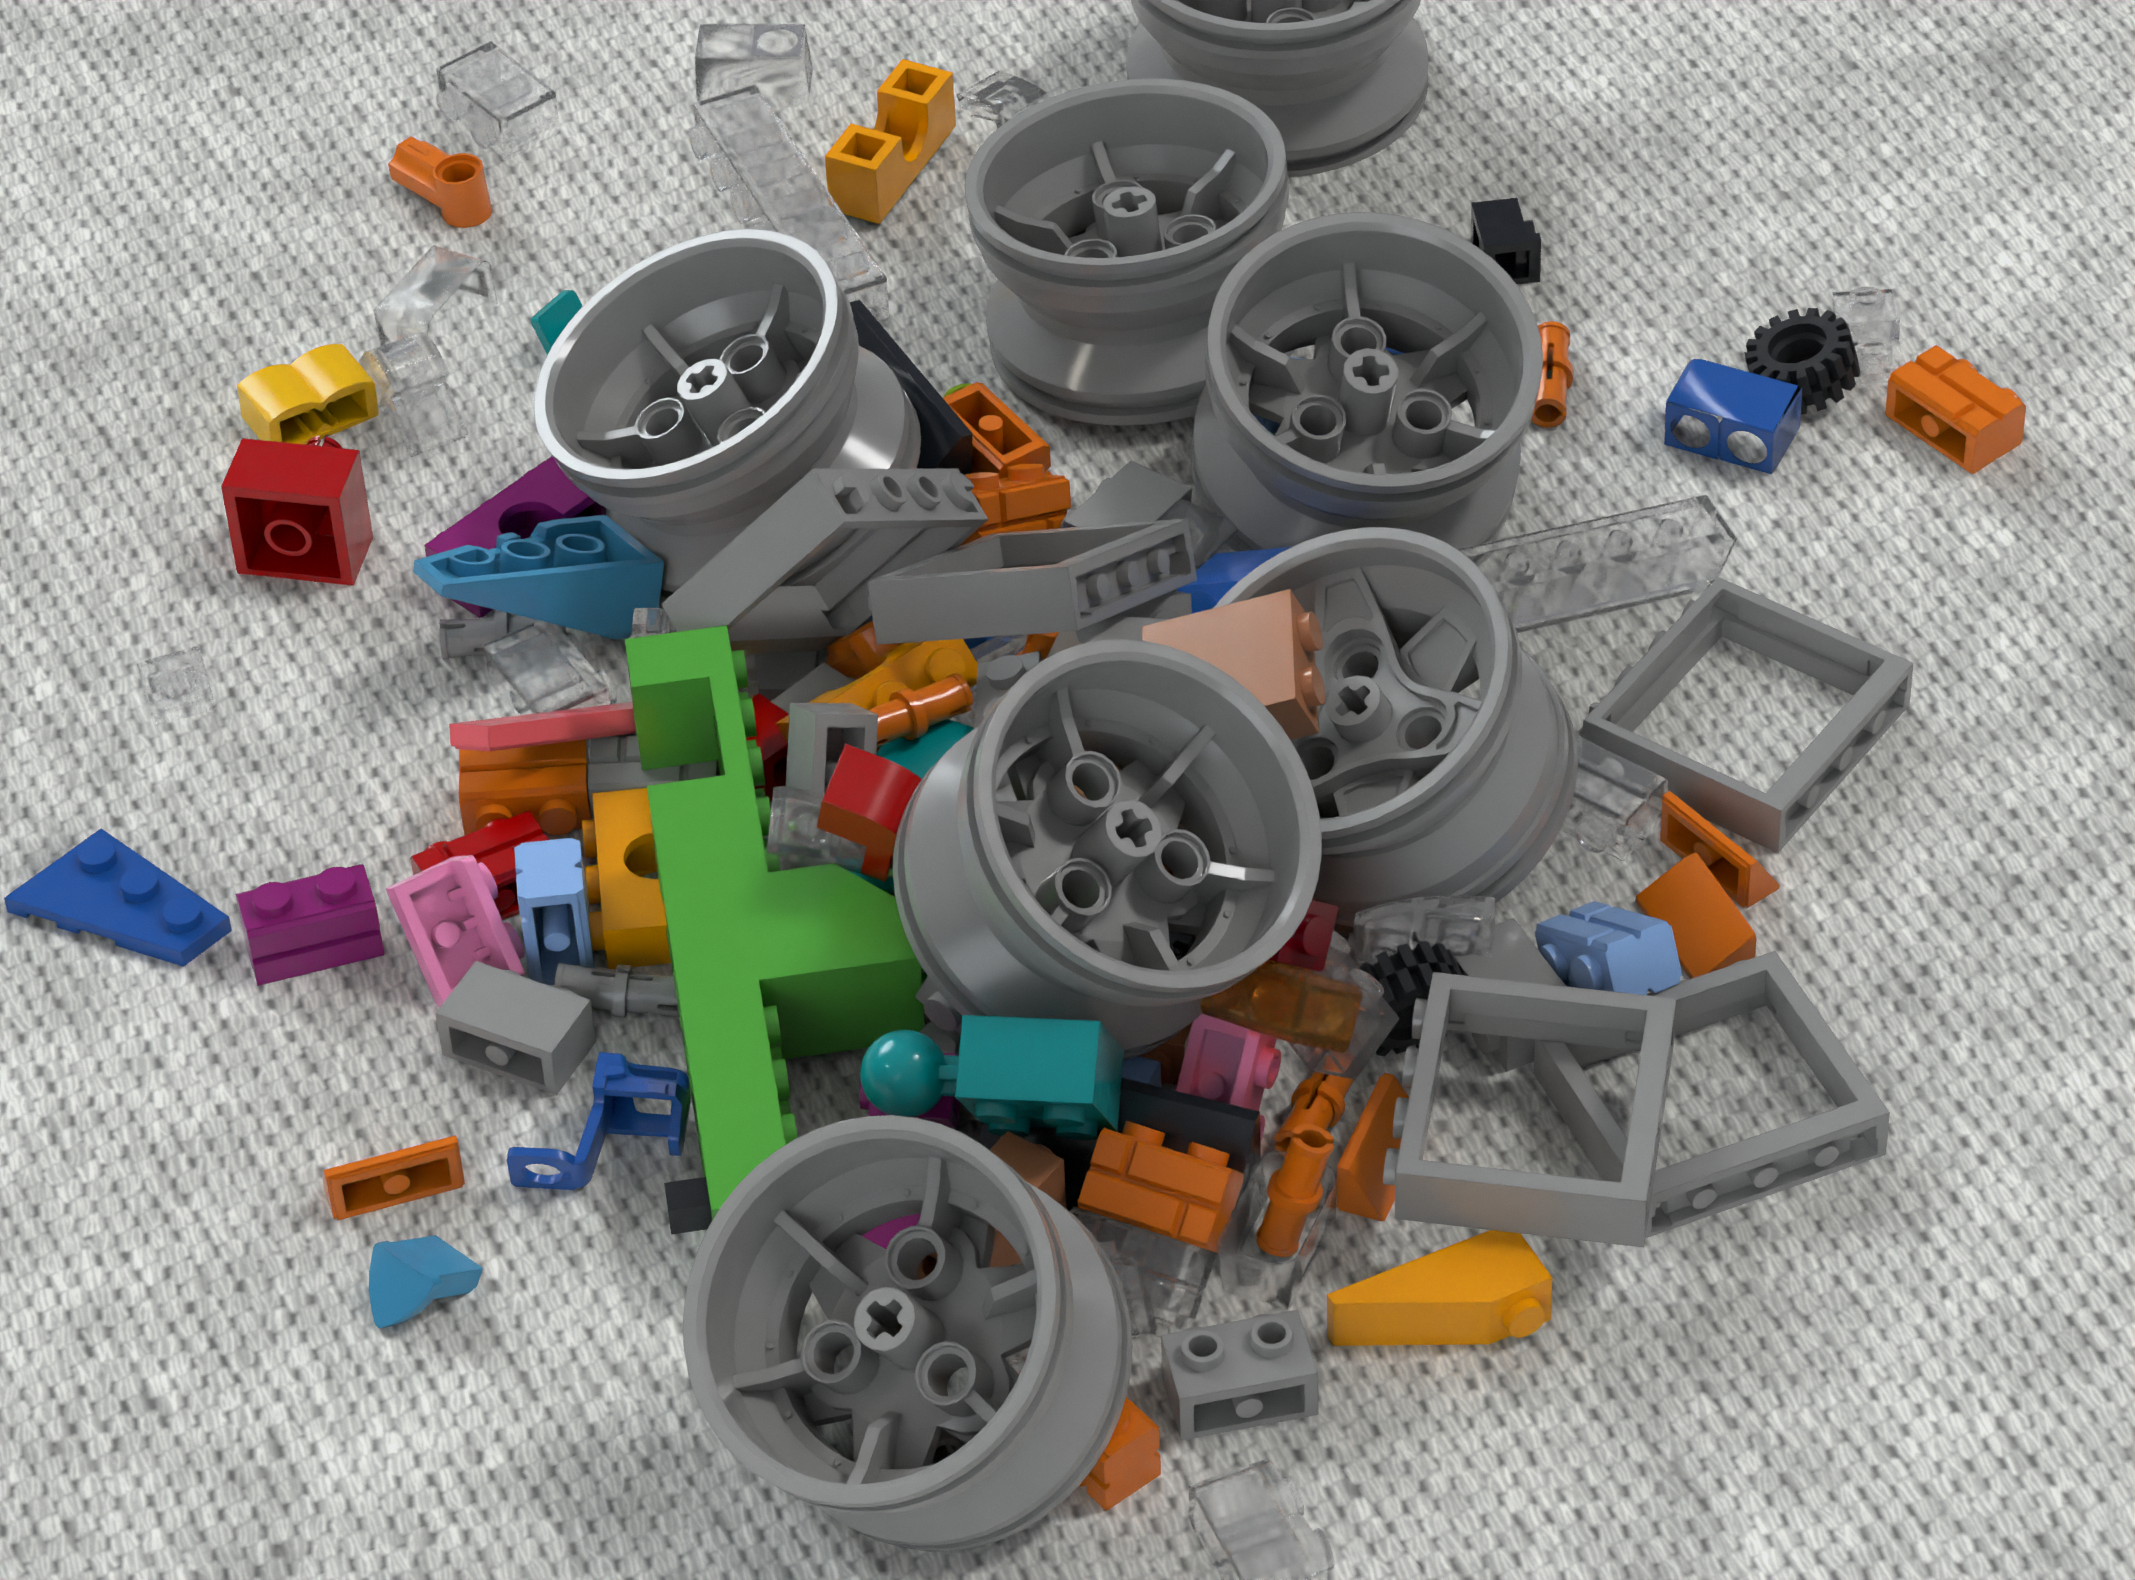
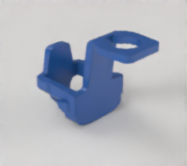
(612, 1113)

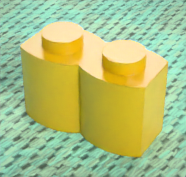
(308, 398)

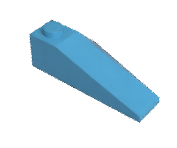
(569, 575)

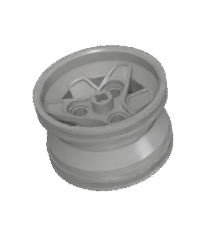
(1325, 71)
(1113, 236)
(1352, 292)
(713, 391)
(1401, 638)
(995, 881)
(800, 1231)

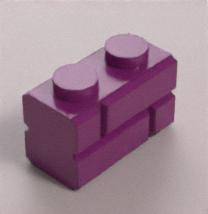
(310, 924)

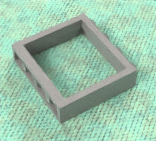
(1032, 582)
(740, 587)
(1874, 677)
(1751, 1166)
(1522, 1199)

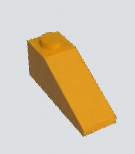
(1450, 1297)

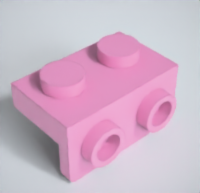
(454, 923)
(1229, 1064)

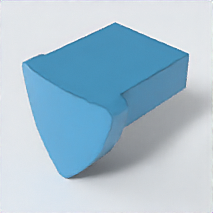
(412, 1274)

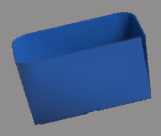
(1745, 403)

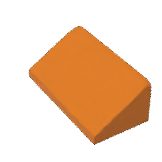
(1734, 868)
(1703, 918)
(1363, 1161)
(394, 1178)

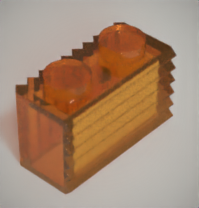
(1290, 1006)

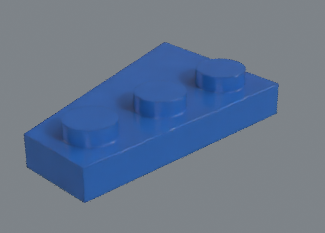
(121, 897)

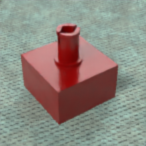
(298, 510)

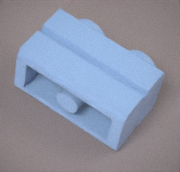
(553, 906)
(1610, 950)

